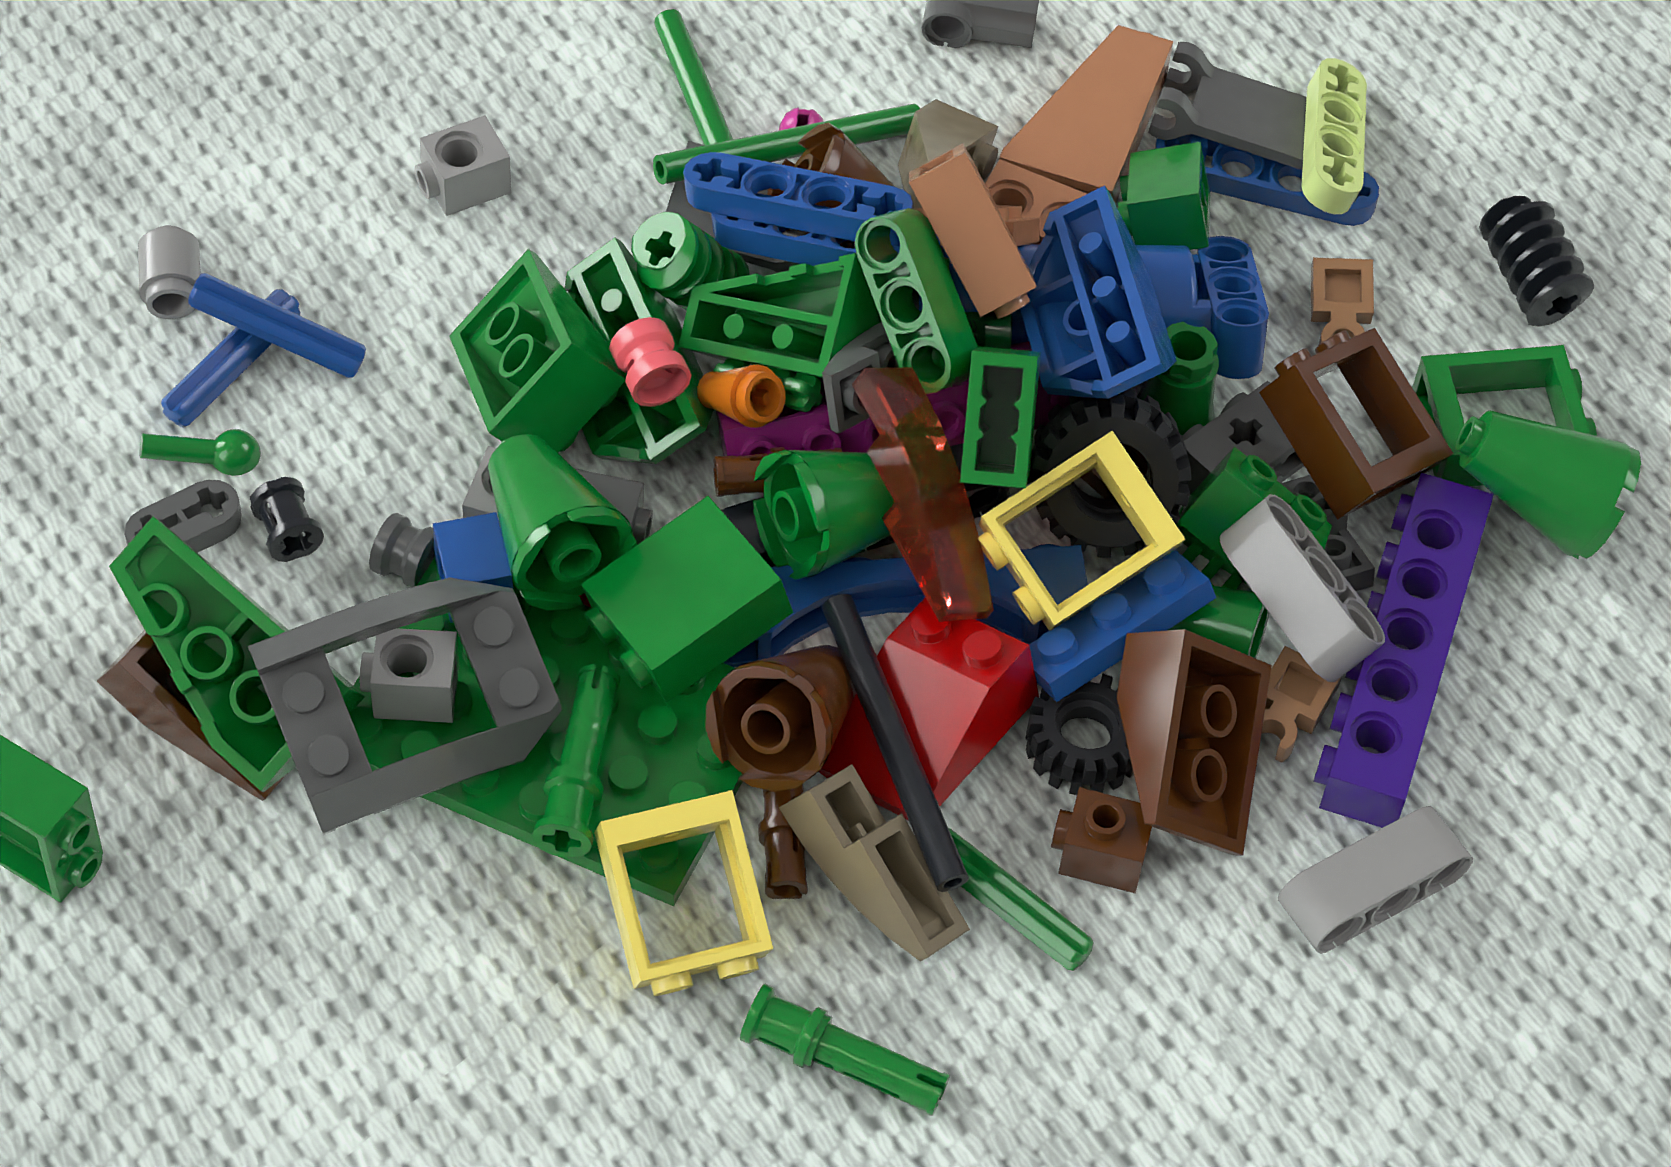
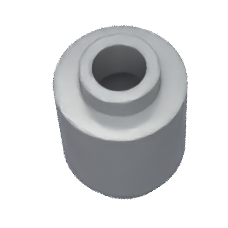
(168, 270)

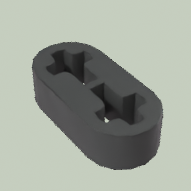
(184, 517)

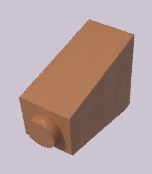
(973, 232)

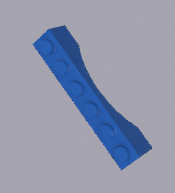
(890, 587)

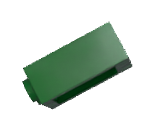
(1446, 375)
(45, 824)

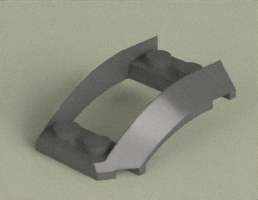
(322, 731)

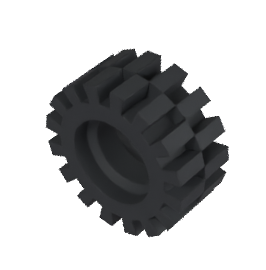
(1072, 762)

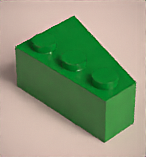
(782, 318)

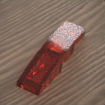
(931, 505)

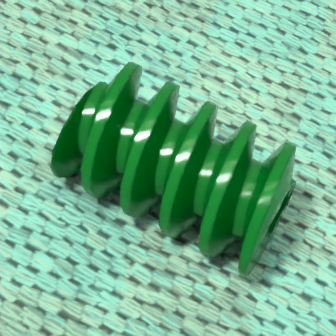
(679, 255)

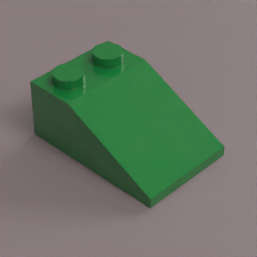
(535, 358)

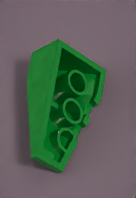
(204, 637)

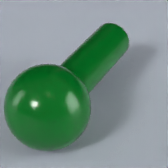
(231, 452)

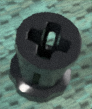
(286, 519)

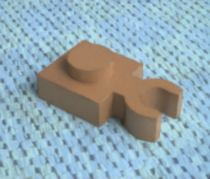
(1342, 295)
(1294, 700)

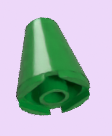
(1551, 476)
(819, 508)
(552, 523)

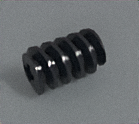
(1535, 259)

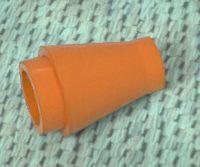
(745, 394)

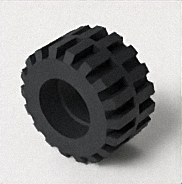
(1134, 423)

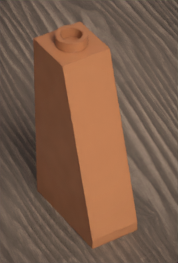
(1096, 115)

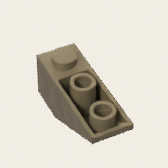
(939, 129)

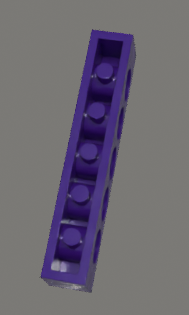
(1377, 785)

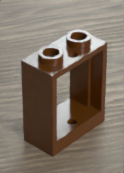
(1324, 439)

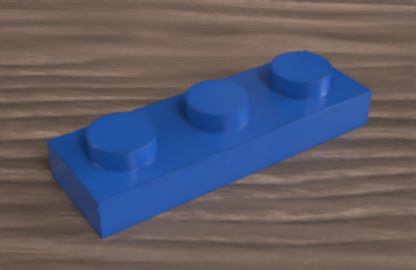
(1097, 635)

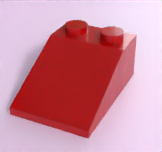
(957, 695)

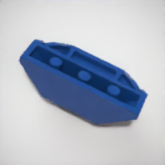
(1093, 304)

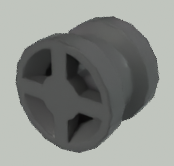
(402, 550)

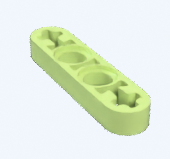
(1334, 136)

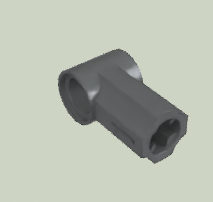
(985, 20)

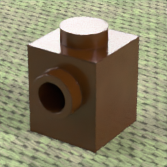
(1102, 840)

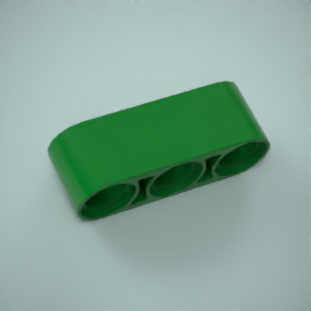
(891, 283)

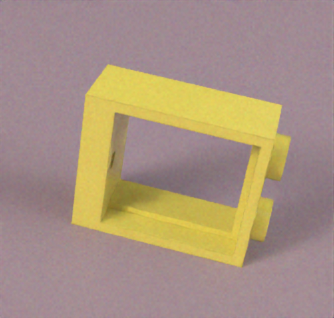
(1132, 495)
(670, 824)

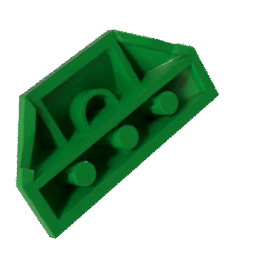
(612, 297)

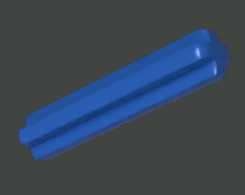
(277, 325)
(219, 369)

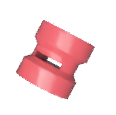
(651, 365)

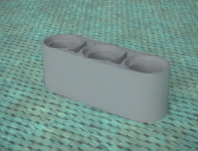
(1302, 588)
(1374, 877)

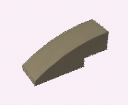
(874, 863)

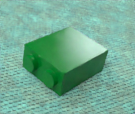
(1000, 417)
(685, 600)

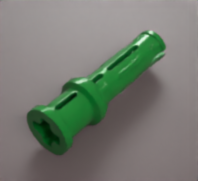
(574, 785)
(813, 1039)

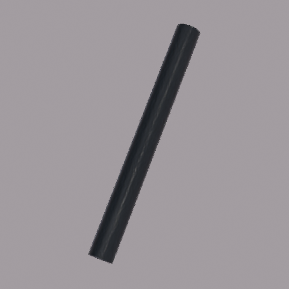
(895, 743)

